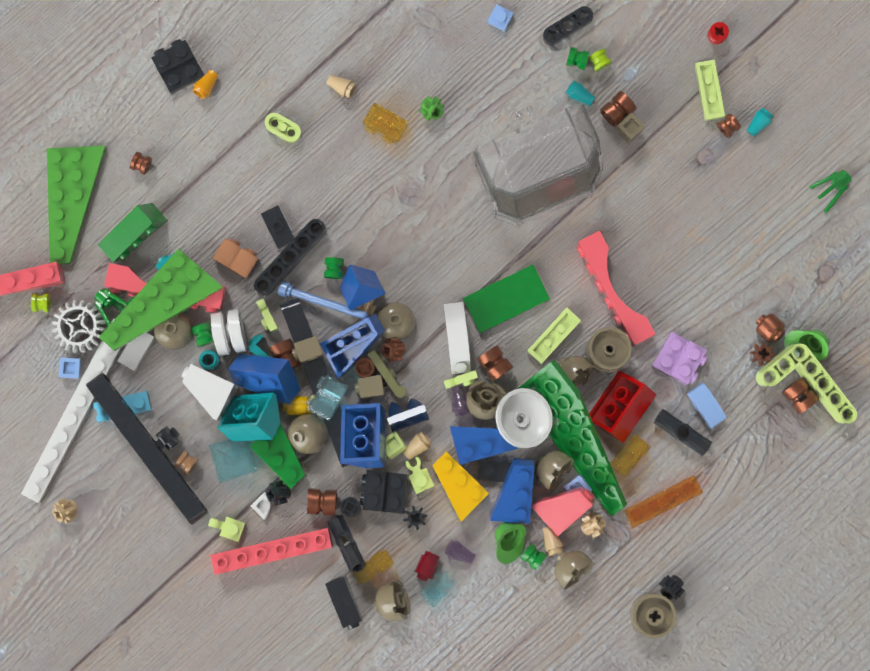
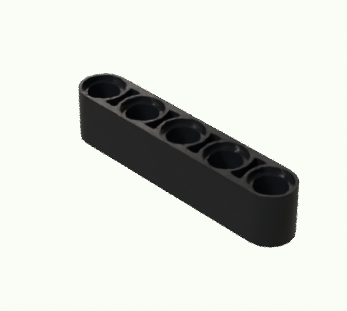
(292, 247)

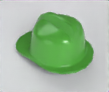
(813, 339)
(509, 541)

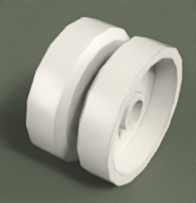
(228, 332)

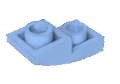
(707, 405)

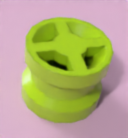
(600, 60)
(40, 302)

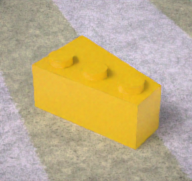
(459, 485)

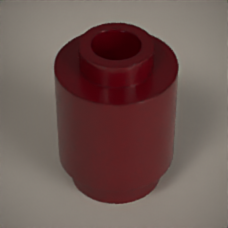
(427, 566)

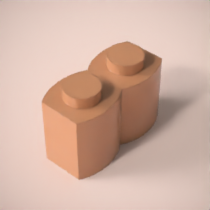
(236, 258)

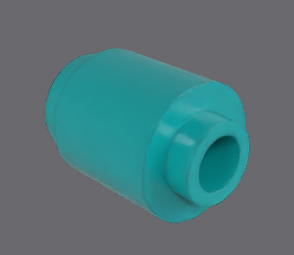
(203, 360)

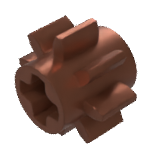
(393, 349)
(767, 350)

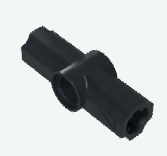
(693, 439)
(350, 551)

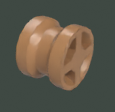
(186, 463)

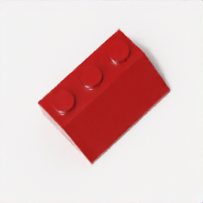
(621, 406)

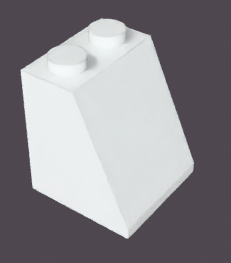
(209, 390)

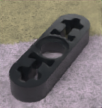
(553, 28)

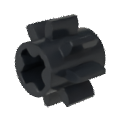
(167, 438)
(278, 493)
(410, 518)
(672, 587)

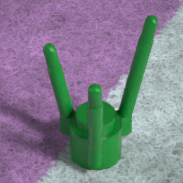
(839, 181)
(107, 299)

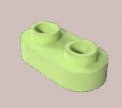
(283, 127)

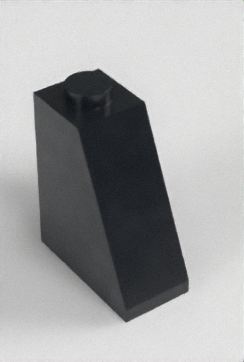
(344, 602)

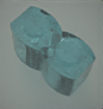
(327, 398)

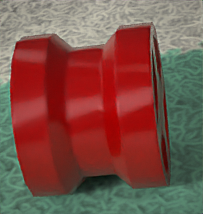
(715, 36)

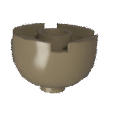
(397, 320)
(175, 332)
(577, 369)
(484, 399)
(307, 434)
(552, 468)
(572, 567)
(392, 602)

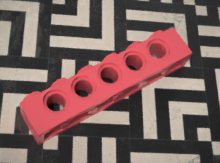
(271, 551)

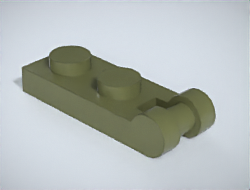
(388, 375)

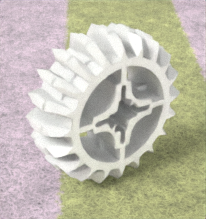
(63, 318)

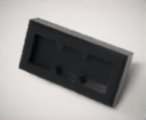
(277, 226)

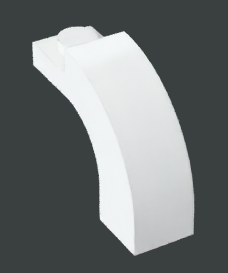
(457, 338)

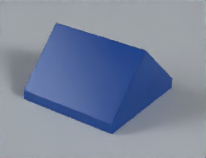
(360, 286)

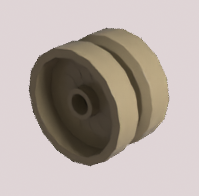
(619, 347)
(659, 625)

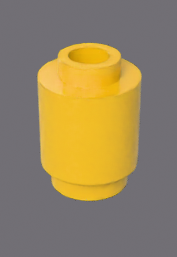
(297, 406)

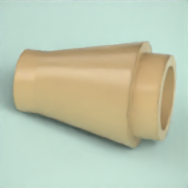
(343, 86)
(417, 445)
(552, 542)

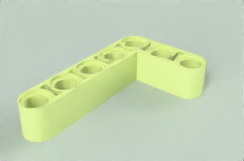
(812, 378)

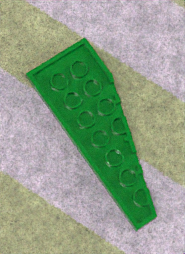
(576, 434)

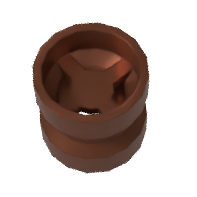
(364, 367)

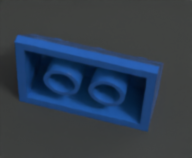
(363, 435)

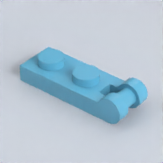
(137, 402)

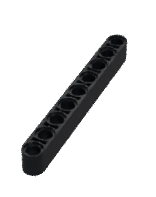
(315, 368)
(146, 448)

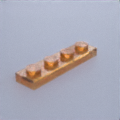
(663, 501)

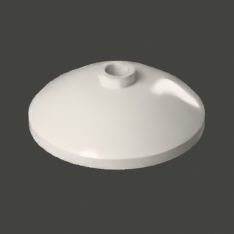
(534, 416)

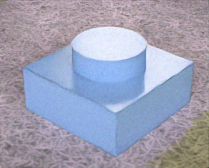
(500, 18)
(70, 368)
(577, 482)

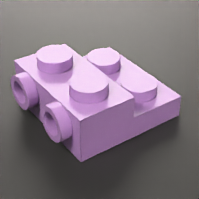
(680, 359)

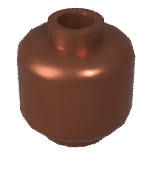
(770, 328)

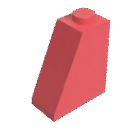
(563, 508)

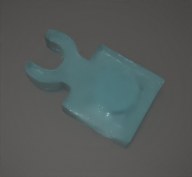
(435, 591)

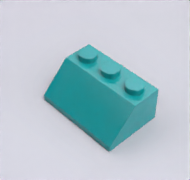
(251, 417)

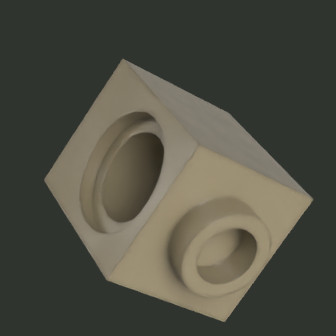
(630, 128)
(307, 350)
(369, 387)

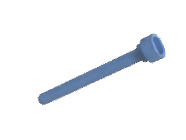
(287, 290)

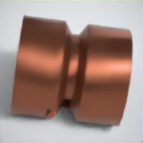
(620, 107)
(284, 351)
(495, 363)
(796, 389)
(322, 502)

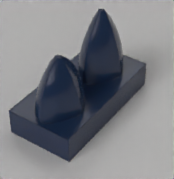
(399, 419)

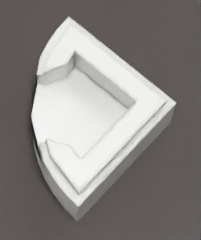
(262, 506)

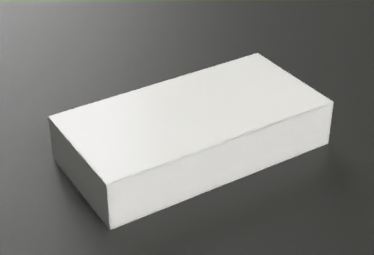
(135, 351)

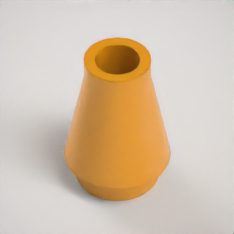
(204, 86)

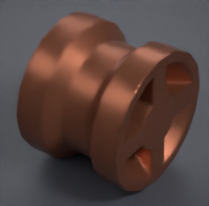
(728, 125)
(140, 163)

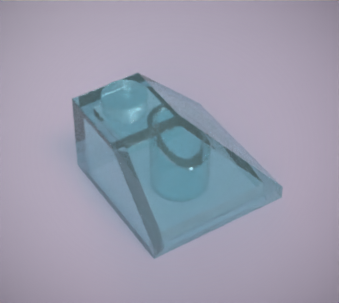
(232, 459)

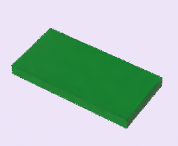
(506, 298)

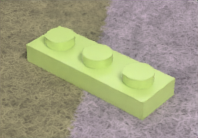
(709, 90)
(554, 335)

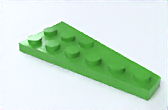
(70, 189)
(167, 294)

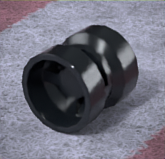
(350, 506)

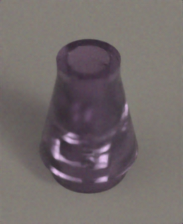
(459, 403)
(459, 552)

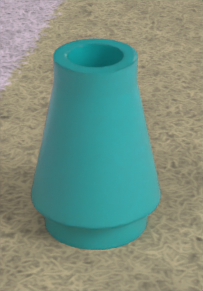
(579, 93)
(759, 122)

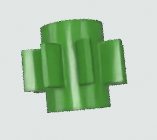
(431, 108)

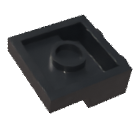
(177, 66)
(384, 491)

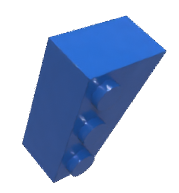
(351, 344)
(265, 376)
(478, 443)
(515, 496)

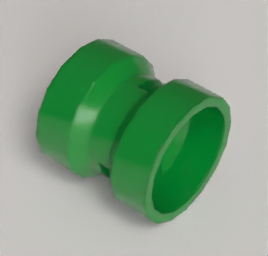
(577, 58)
(333, 268)
(203, 335)
(533, 556)

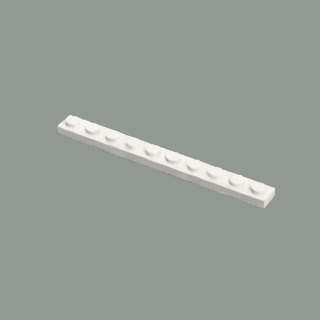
(68, 425)

